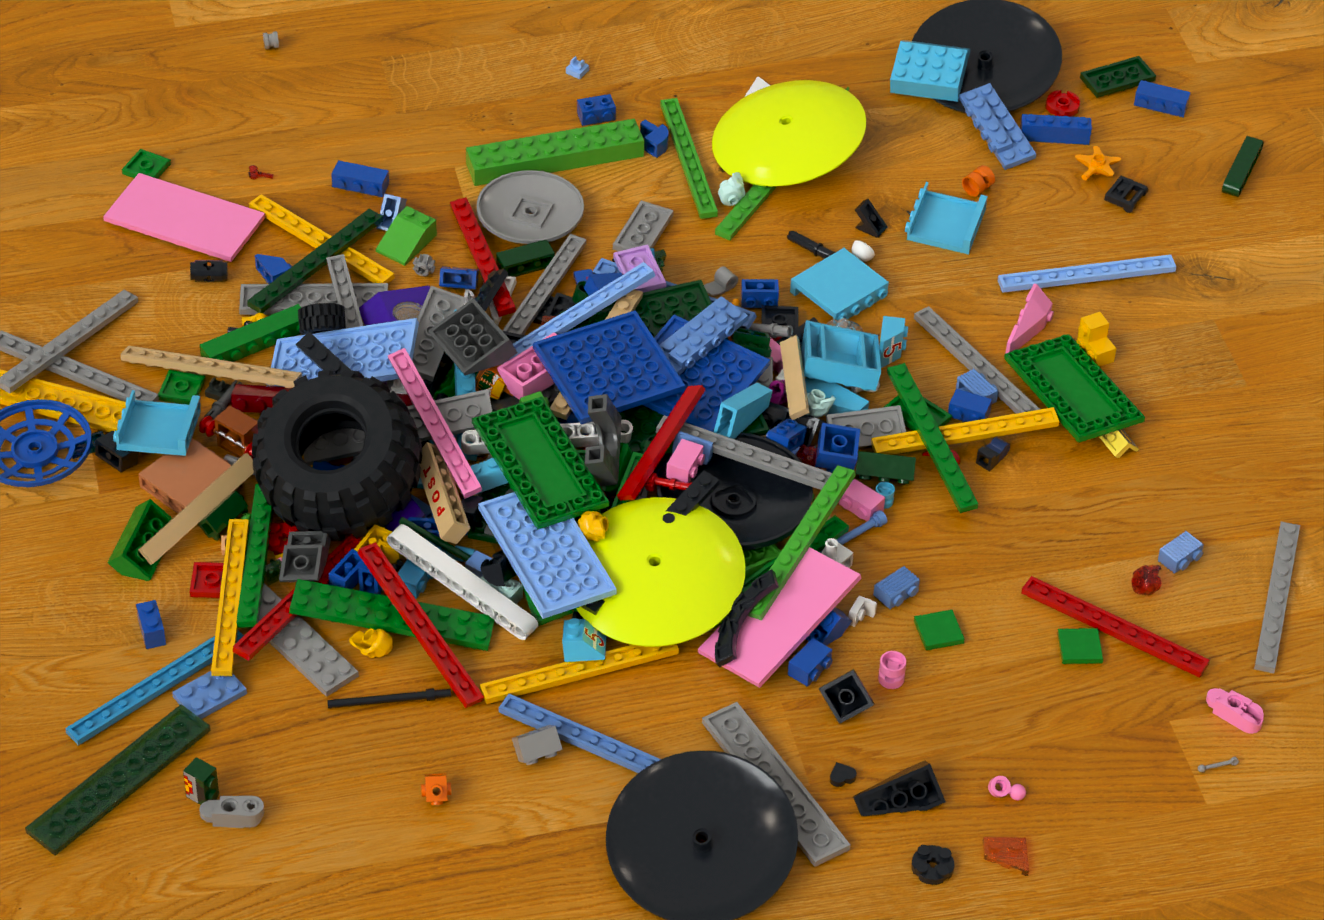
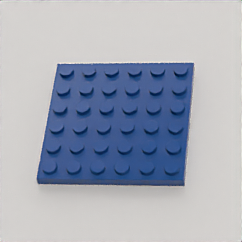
(610, 359)
(721, 372)

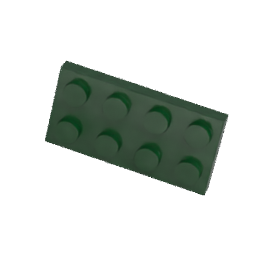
(1117, 76)

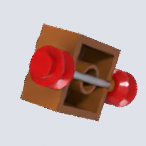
(232, 429)

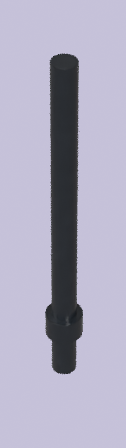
(429, 694)

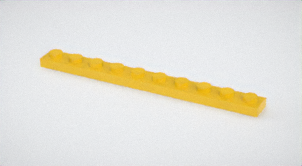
(316, 237)
(970, 431)
(229, 597)
(572, 671)

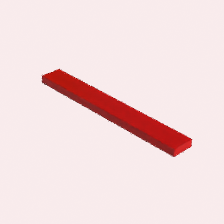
(661, 443)

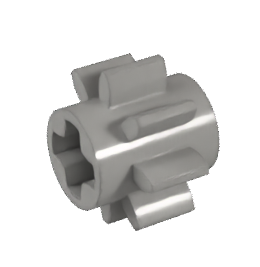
(423, 265)

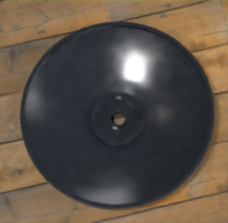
(767, 503)

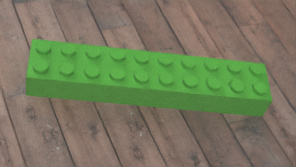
(556, 151)

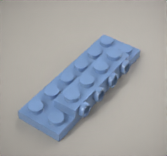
(997, 126)
(702, 334)

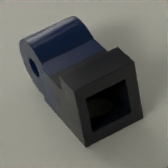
(994, 452)

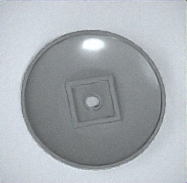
(509, 199)

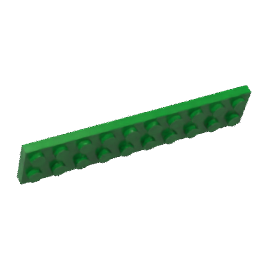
(378, 612)

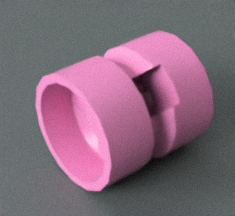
(892, 669)

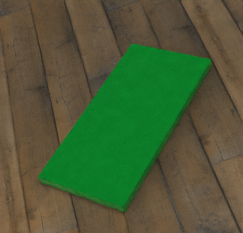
(1075, 386)
(540, 462)

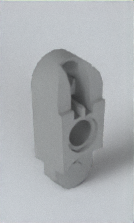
(233, 811)

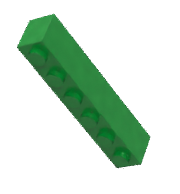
(253, 336)

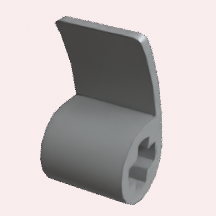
(724, 281)

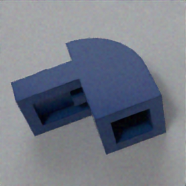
(654, 138)

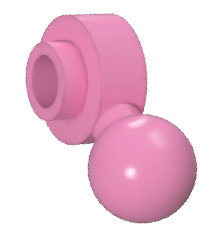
(1016, 791)

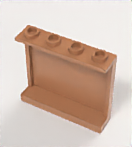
(179, 478)

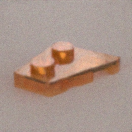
(1007, 852)

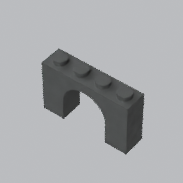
(604, 459)

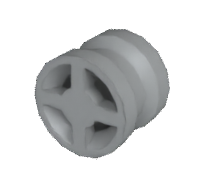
(271, 40)

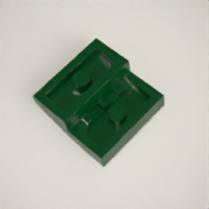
(753, 340)

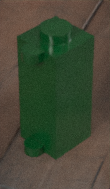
(220, 515)

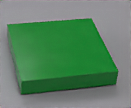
(147, 164)
(180, 387)
(939, 630)
(1080, 646)

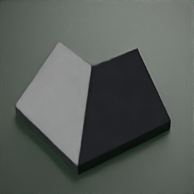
(846, 696)

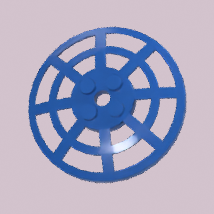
(44, 440)

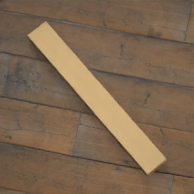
(197, 509)

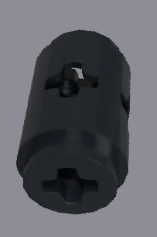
(200, 270)

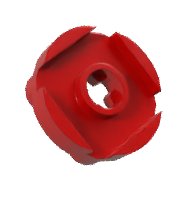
(1062, 103)
(278, 532)

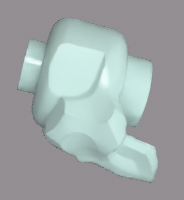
(732, 190)
(818, 403)

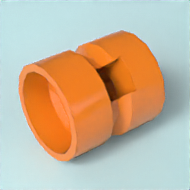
(978, 180)

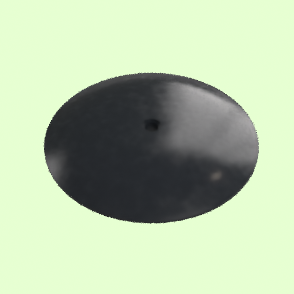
(1007, 48)
(693, 798)

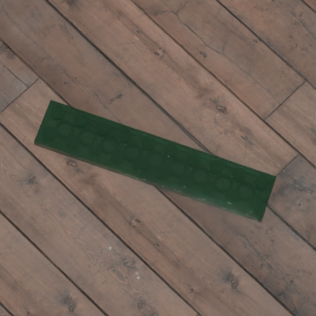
(117, 779)

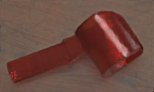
(254, 173)

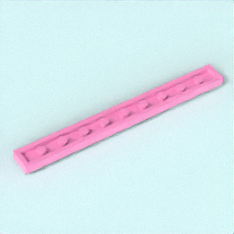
(435, 423)

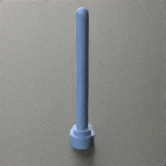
(877, 520)

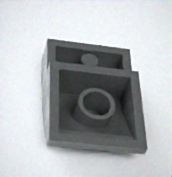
(304, 556)

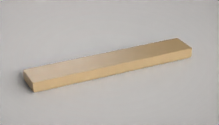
(794, 377)

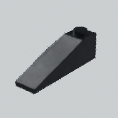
(777, 414)
(903, 792)

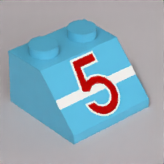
(892, 339)
(582, 641)

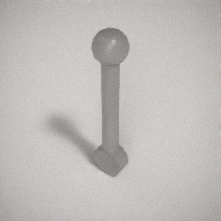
(1234, 761)

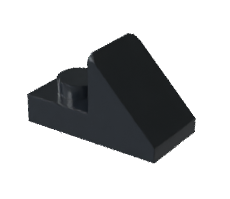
(870, 219)

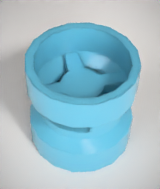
(887, 490)

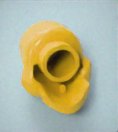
(593, 525)
(372, 642)

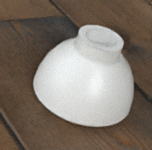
(862, 251)

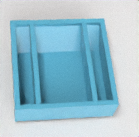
(929, 70)
(841, 355)

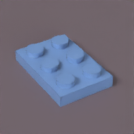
(209, 693)

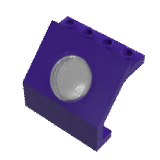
(394, 305)

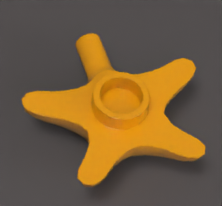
(1097, 163)

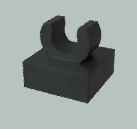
(216, 389)

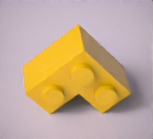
(1094, 339)
(379, 535)

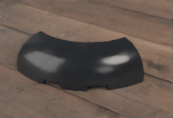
(498, 569)

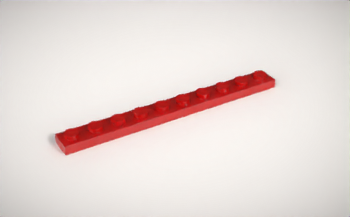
(481, 253)
(279, 616)
(420, 625)
(1115, 626)

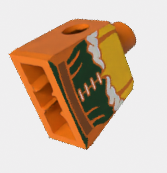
(491, 380)

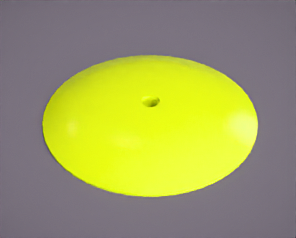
(789, 133)
(688, 590)

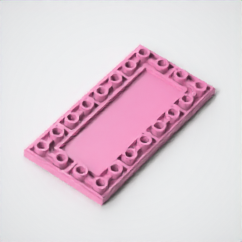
(184, 217)
(798, 609)

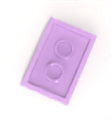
(630, 258)

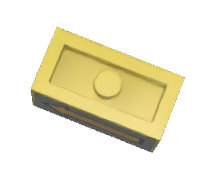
(1118, 442)

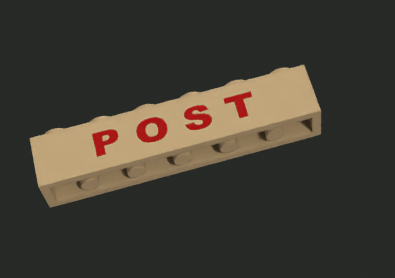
(442, 496)

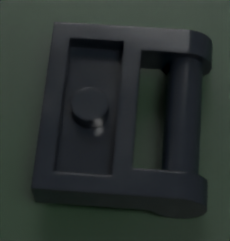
(1121, 190)

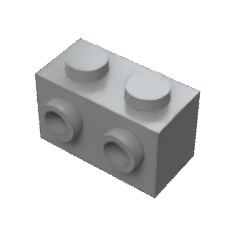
(537, 744)

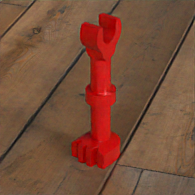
(672, 484)

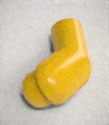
(256, 317)

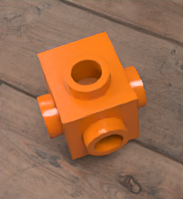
(432, 781)

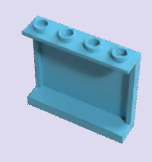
(945, 220)
(841, 285)
(157, 426)

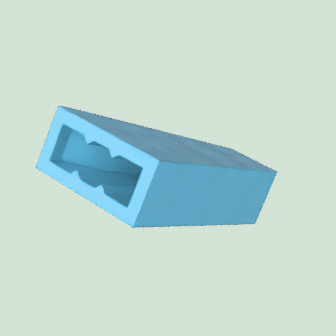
(845, 399)
(741, 410)

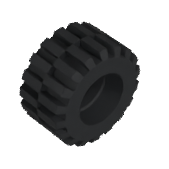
(321, 318)

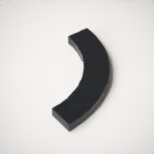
(730, 626)

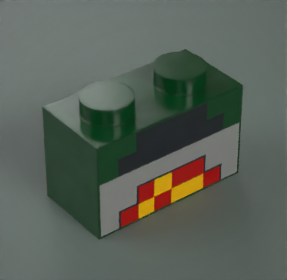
(201, 781)

